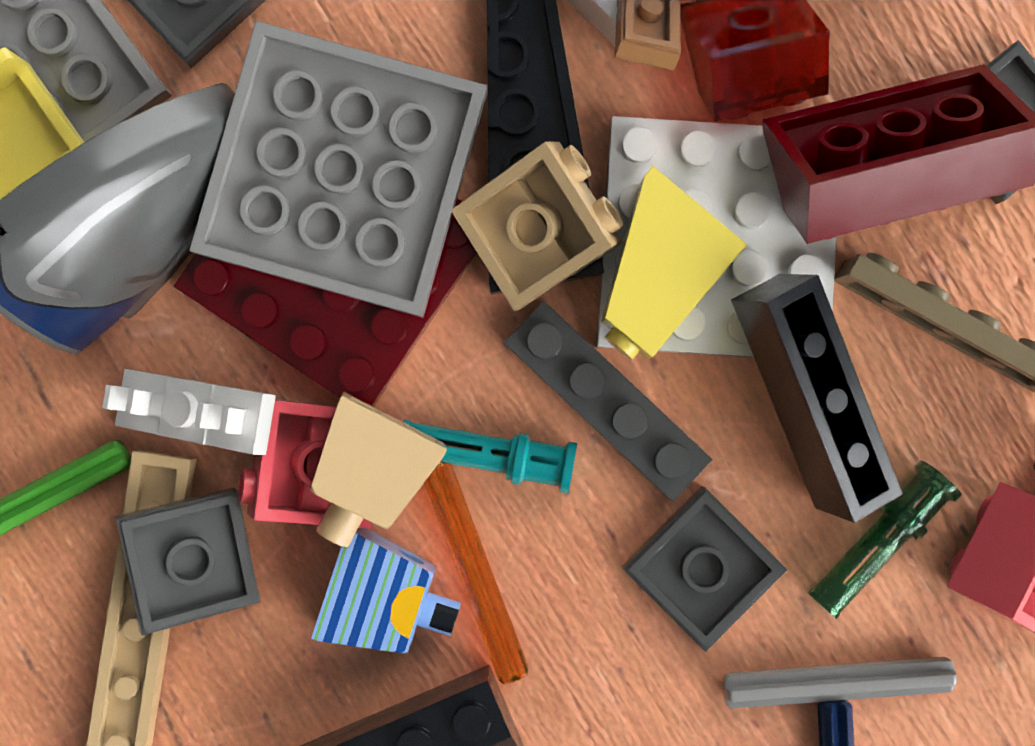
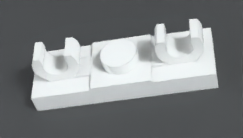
(192, 411)

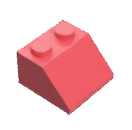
(1000, 557)

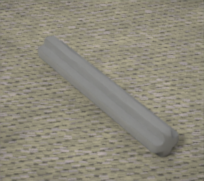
(839, 682)

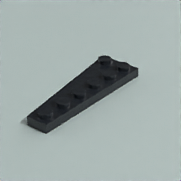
(528, 90)

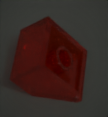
(755, 54)

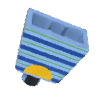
(381, 597)

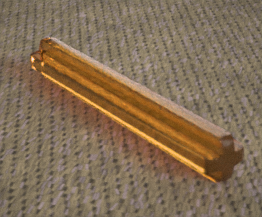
(476, 574)

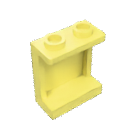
(31, 124)

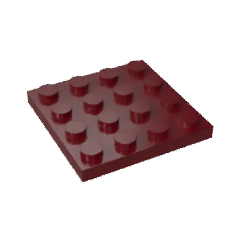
(322, 333)

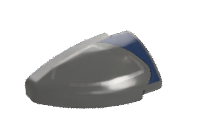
(109, 220)

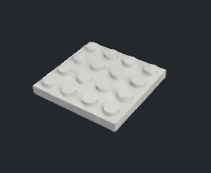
(732, 179)

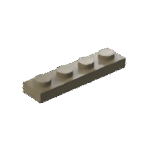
(929, 310)

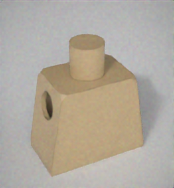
(370, 468)

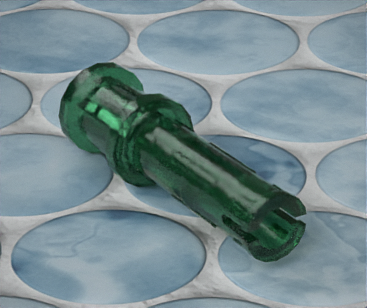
(909, 523)

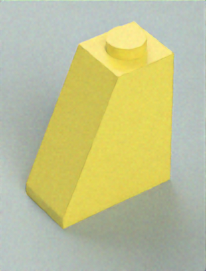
(664, 266)

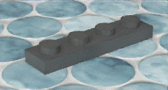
(608, 401)

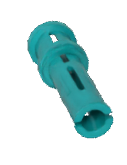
(526, 459)

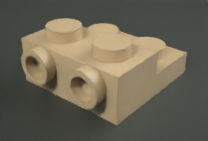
(539, 223)

